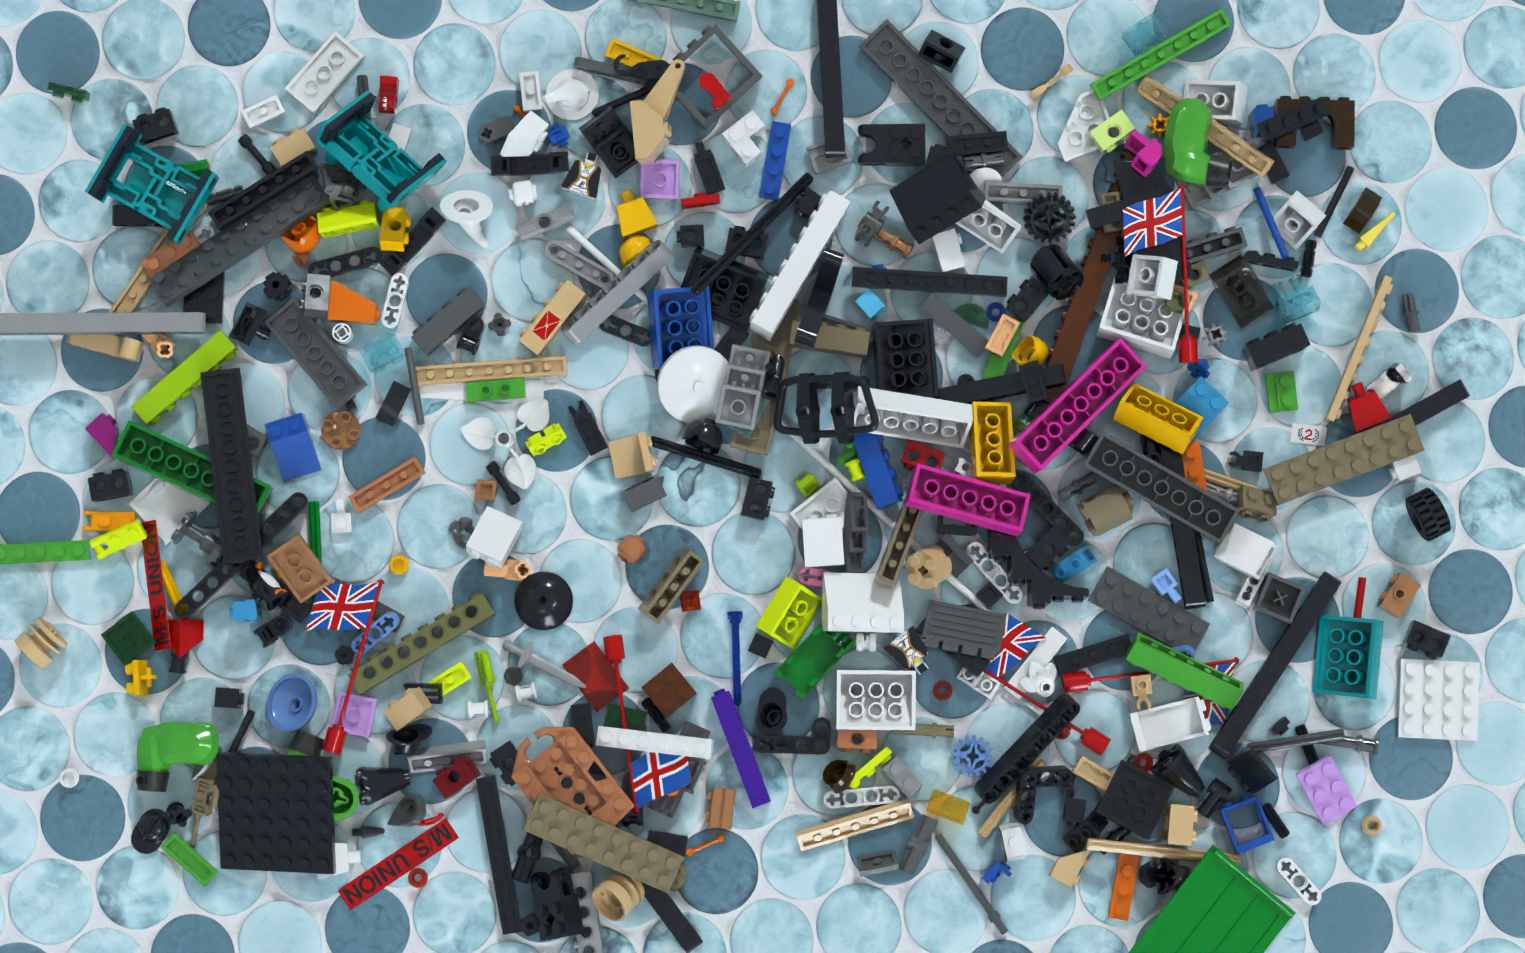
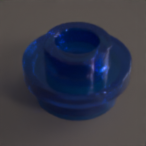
(995, 305)

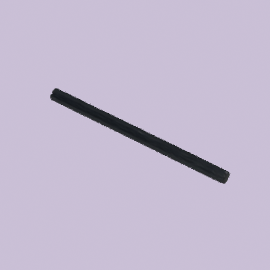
(752, 234)

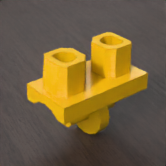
(141, 677)

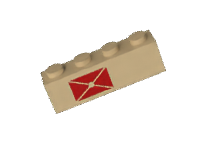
(551, 319)

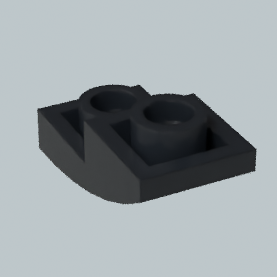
(393, 403)

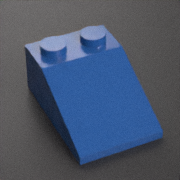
(293, 446)

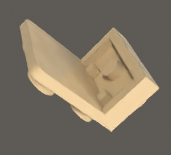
(632, 456)

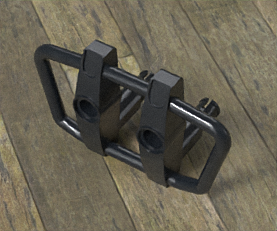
(809, 425)

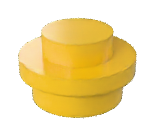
(399, 565)

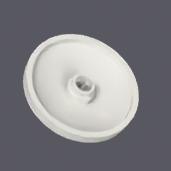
(692, 383)

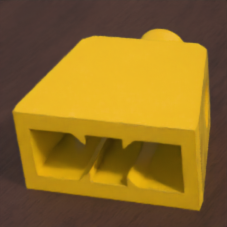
(634, 215)

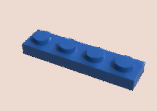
(775, 161)

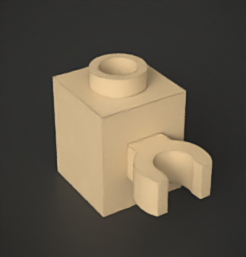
(1141, 687)

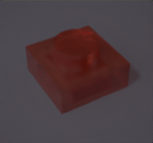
(690, 601)

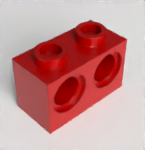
(924, 452)

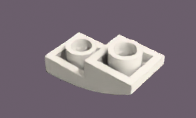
(983, 684)

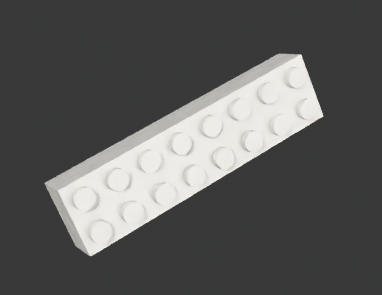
(799, 266)

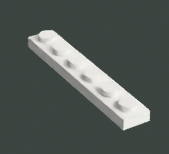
(654, 742)

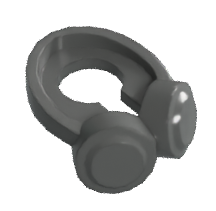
(455, 526)

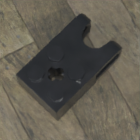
(888, 147)
(556, 905)

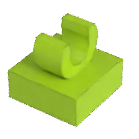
(807, 484)

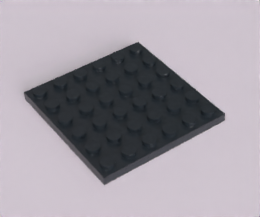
(276, 812)

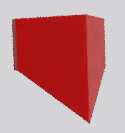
(185, 634)

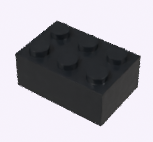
(1275, 346)

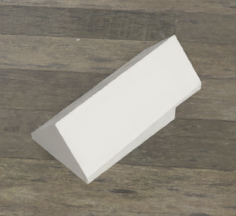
(991, 226)

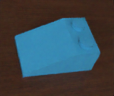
(1204, 401)

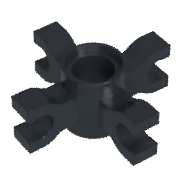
(1119, 262)

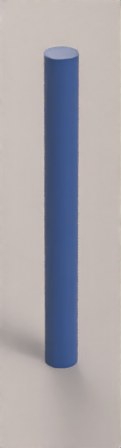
(1271, 223)

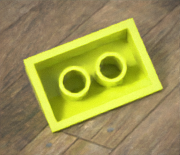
(348, 219)
(789, 613)

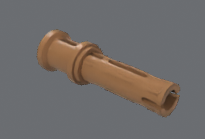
(894, 242)

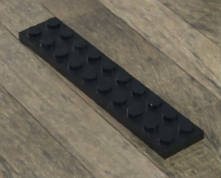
(231, 466)

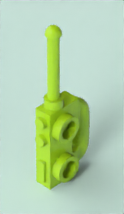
(487, 678)

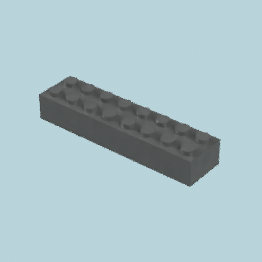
(1161, 487)

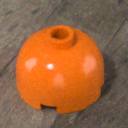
(303, 236)

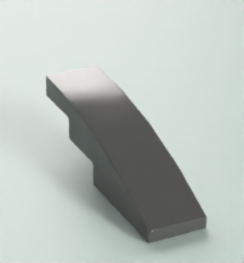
(854, 530)

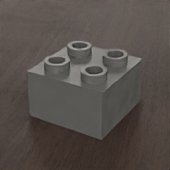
(1279, 598)

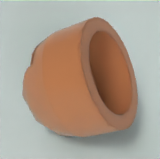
(301, 259)

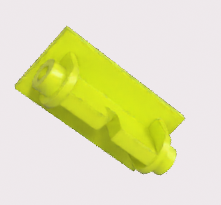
(538, 444)

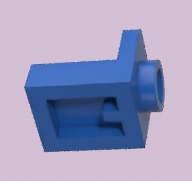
(992, 873)

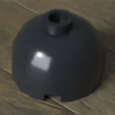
(704, 435)

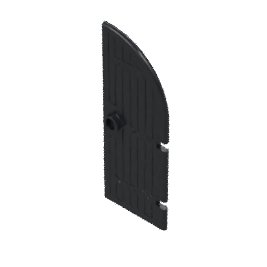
(1135, 184)

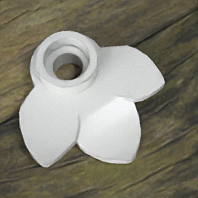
(1038, 677)

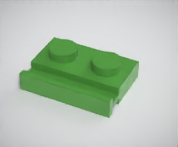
(1281, 392)

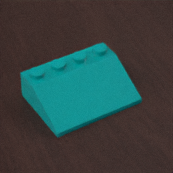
(1348, 656)

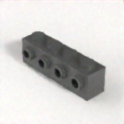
(1215, 245)

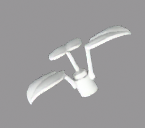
(481, 432)

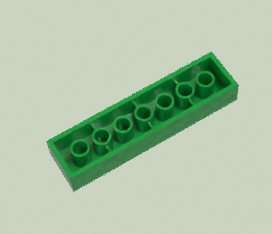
(174, 463)

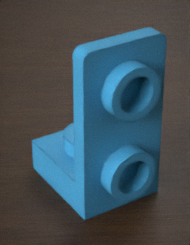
(1073, 564)

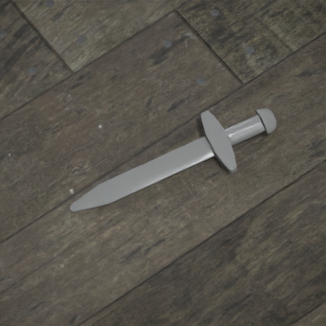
(527, 656)

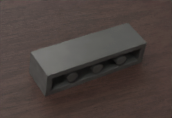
(448, 321)

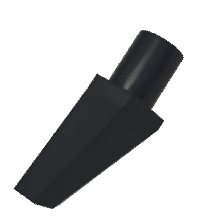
(367, 831)

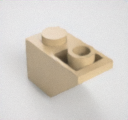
(1067, 867)

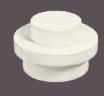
(69, 778)

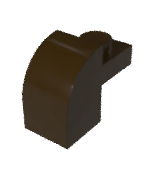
(1362, 210)

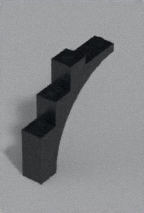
(1021, 570)

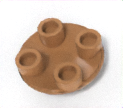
(340, 430)

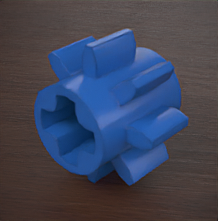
(558, 135)

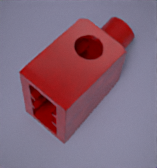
(1365, 408)

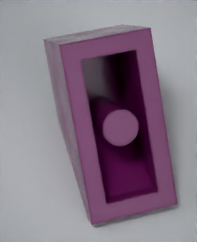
(104, 432)

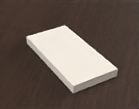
(324, 72)

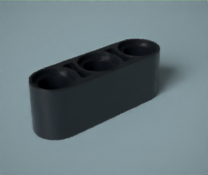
(126, 217)

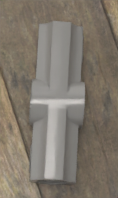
(532, 227)

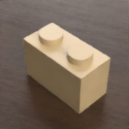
(292, 146)
(408, 708)

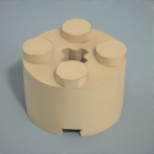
(928, 567)

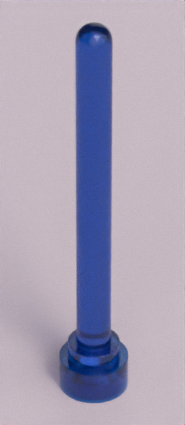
(735, 618)

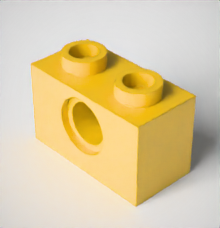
(394, 239)

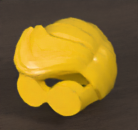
(1030, 349)

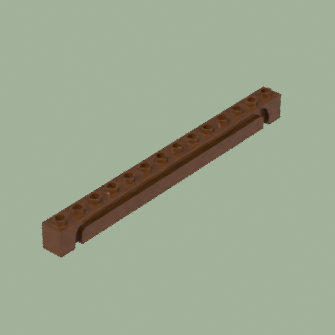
(1084, 298)

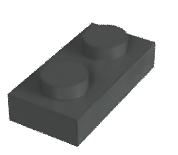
(877, 863)

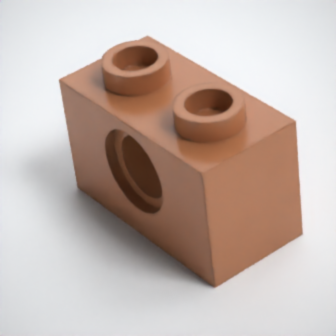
(868, 743)

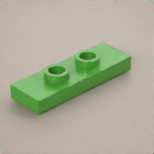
(495, 390)
(189, 859)

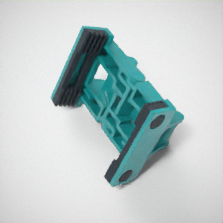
(393, 172)
(141, 184)

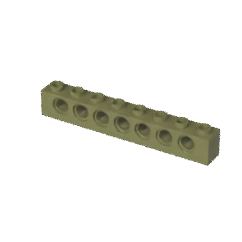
(484, 612)

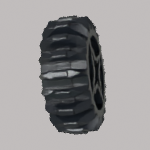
(1041, 217)

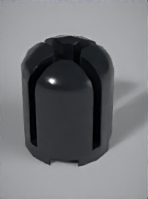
(1056, 271)

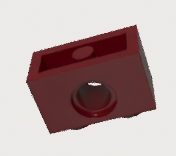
(467, 773)

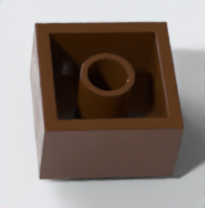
(669, 690)

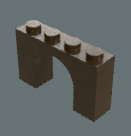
(1341, 119)

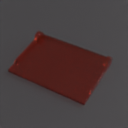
(597, 675)

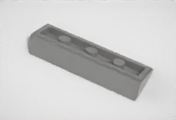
(1017, 192)
(440, 756)

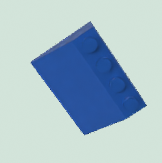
(678, 321)

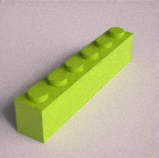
(184, 378)

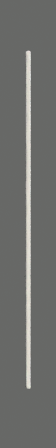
(808, 447)

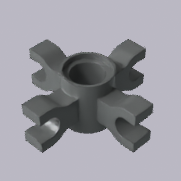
(872, 223)

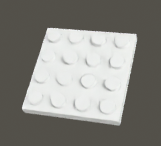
(1438, 699)

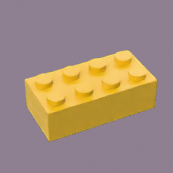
(1158, 418)
(989, 440)

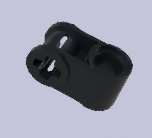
(471, 336)
(270, 632)

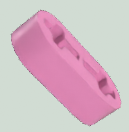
(813, 571)

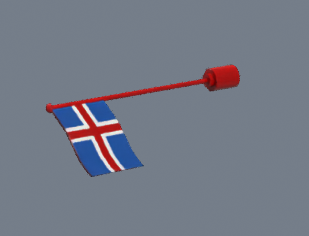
(652, 773)

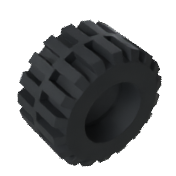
(1428, 514)

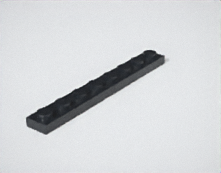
(929, 281)
(499, 854)

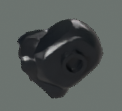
(1164, 876)

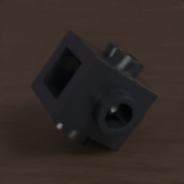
(282, 291)

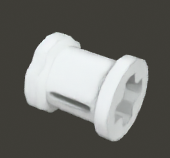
(526, 692)
(478, 709)

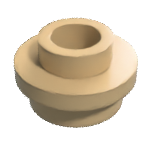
(1378, 825)

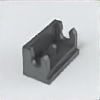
(644, 493)

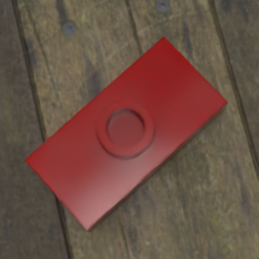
(700, 200)

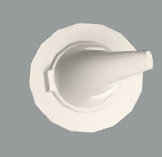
(572, 94)
(468, 210)

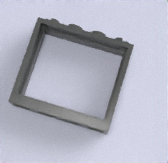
(692, 47)

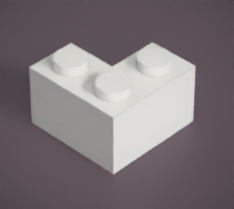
(740, 136)

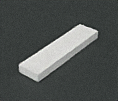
(1042, 654)

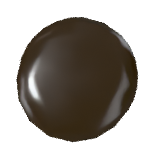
(839, 775)

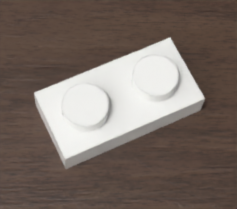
(530, 91)
(263, 111)

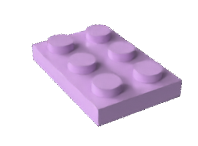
(1326, 789)

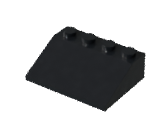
(936, 198)
(733, 292)
(905, 357)

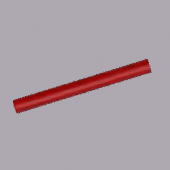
(1359, 597)

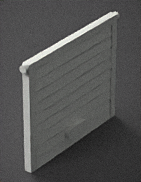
(166, 506)

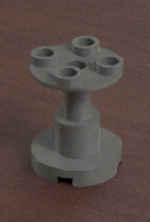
(208, 542)

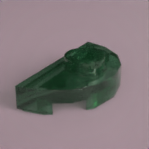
(973, 315)

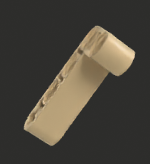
(112, 345)

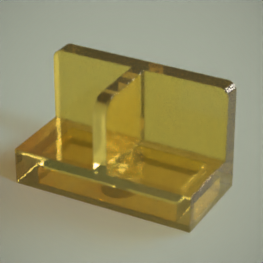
(948, 806)

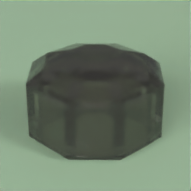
(513, 676)

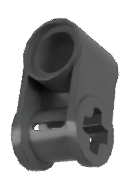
(499, 130)

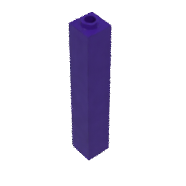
(740, 748)

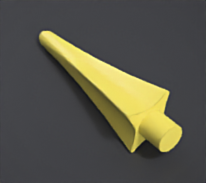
(1366, 239)

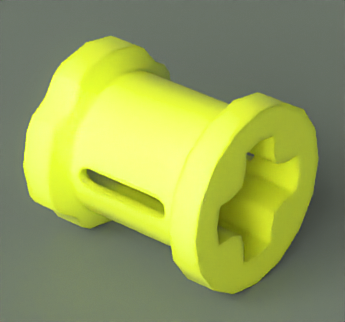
(855, 469)

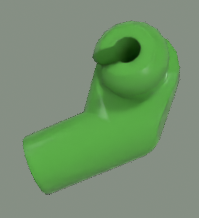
(849, 454)

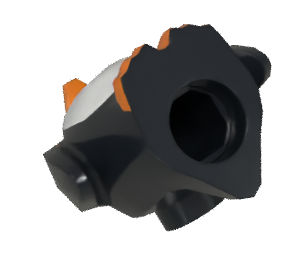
(265, 587)

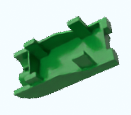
(813, 659)

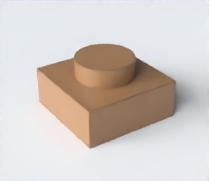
(486, 490)

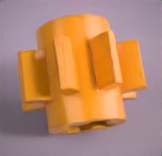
(1154, 130)

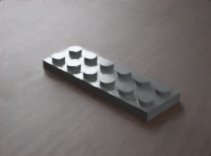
(315, 353)
(1147, 610)

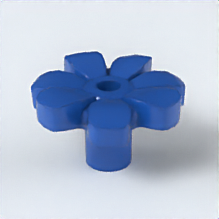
(1199, 368)

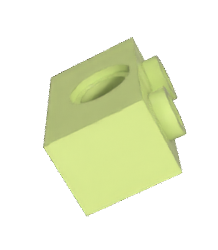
(1118, 122)

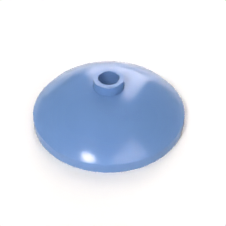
(284, 702)

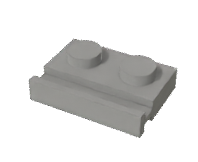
(821, 163)

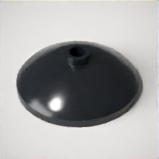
(546, 615)

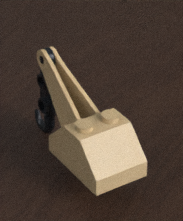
(650, 116)

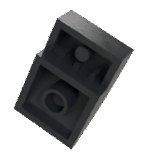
(610, 141)

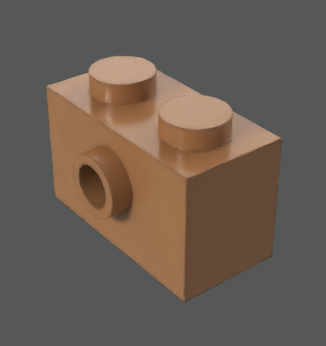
(1398, 595)

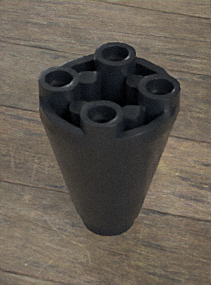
(1178, 771)
(379, 783)

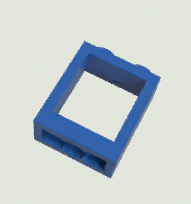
(1255, 842)

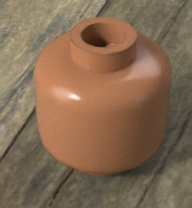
(631, 549)

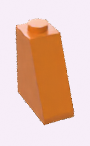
(351, 307)

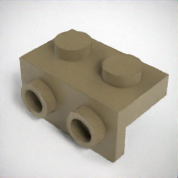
(1256, 503)

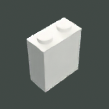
(494, 537)
(823, 541)
(1245, 551)

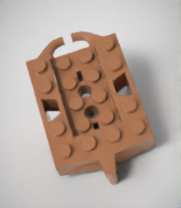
(573, 759)

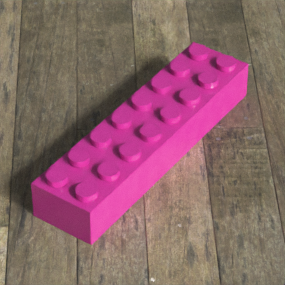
(1077, 405)

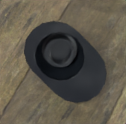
(772, 711)
(408, 739)
(150, 831)

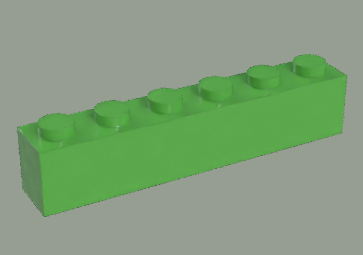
(1184, 671)

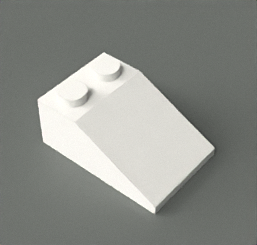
(1224, 98)

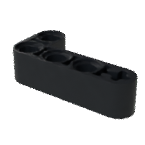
(1081, 443)
(791, 741)

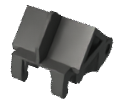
(338, 187)

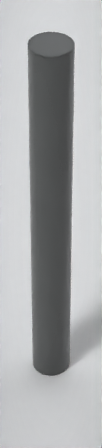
(414, 385)

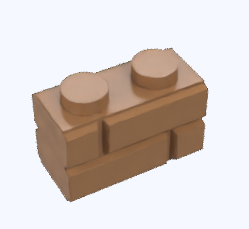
(721, 808)

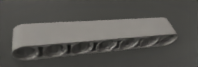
(616, 292)

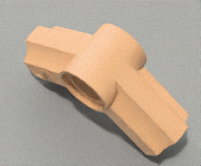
(160, 344)
(511, 570)

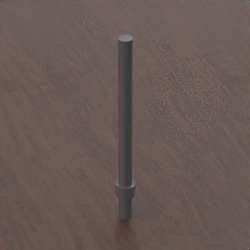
(993, 915)

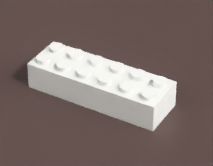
(916, 417)

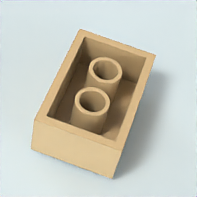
(1178, 824)

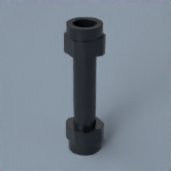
(246, 142)
(512, 496)

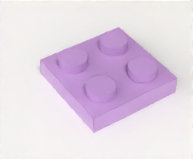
(660, 180)
(358, 714)

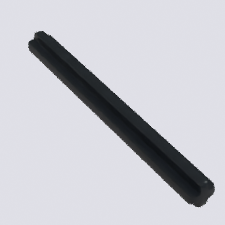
(705, 457)

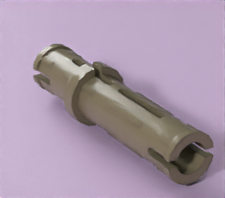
(929, 730)

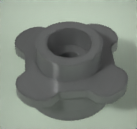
(494, 324)

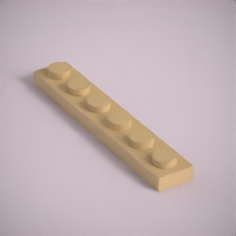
(854, 824)

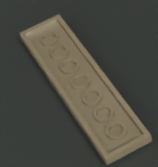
(779, 345)
(1343, 459)
(603, 843)

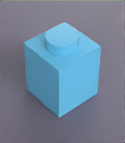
(870, 305)

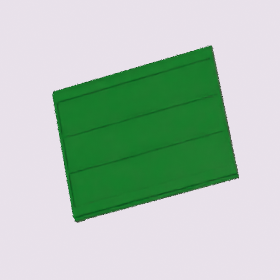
(1216, 912)

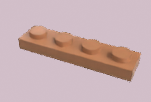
(386, 485)

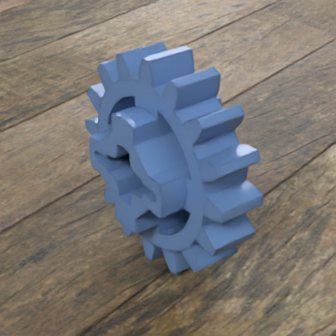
(963, 754)

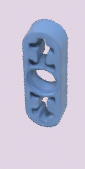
(383, 633)

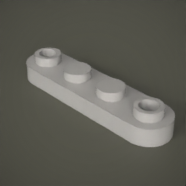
(577, 263)

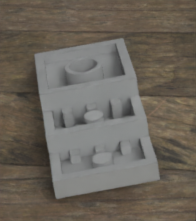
(1199, 194)
(743, 387)

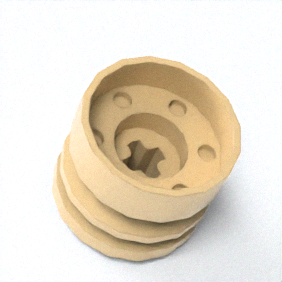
(41, 642)
(617, 895)

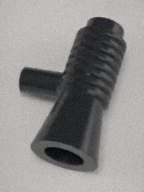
(774, 377)

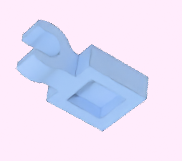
(1165, 583)

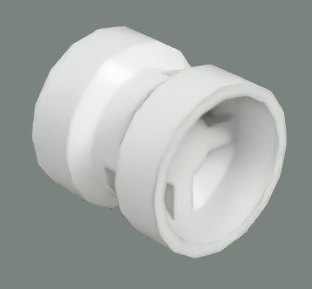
(342, 333)
(865, 642)

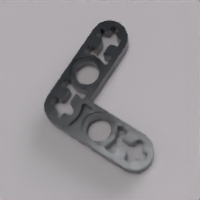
(1033, 782)

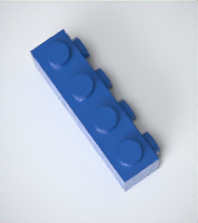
(878, 470)

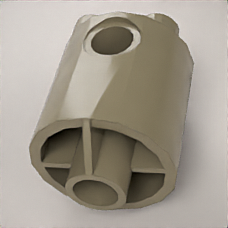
(1106, 509)

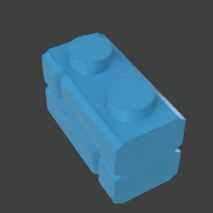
(246, 611)

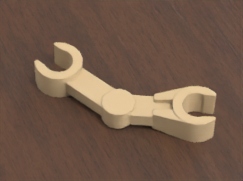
(1037, 92)

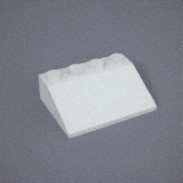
(1140, 322)
(859, 605)
(875, 700)

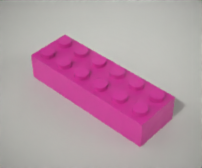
(967, 499)

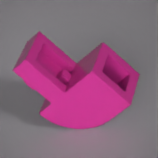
(1146, 152)

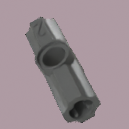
(918, 844)

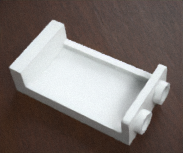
(1170, 723)

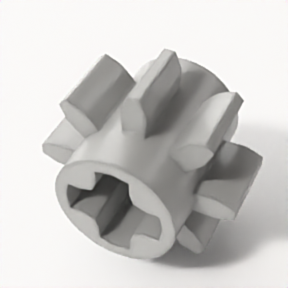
(1220, 333)

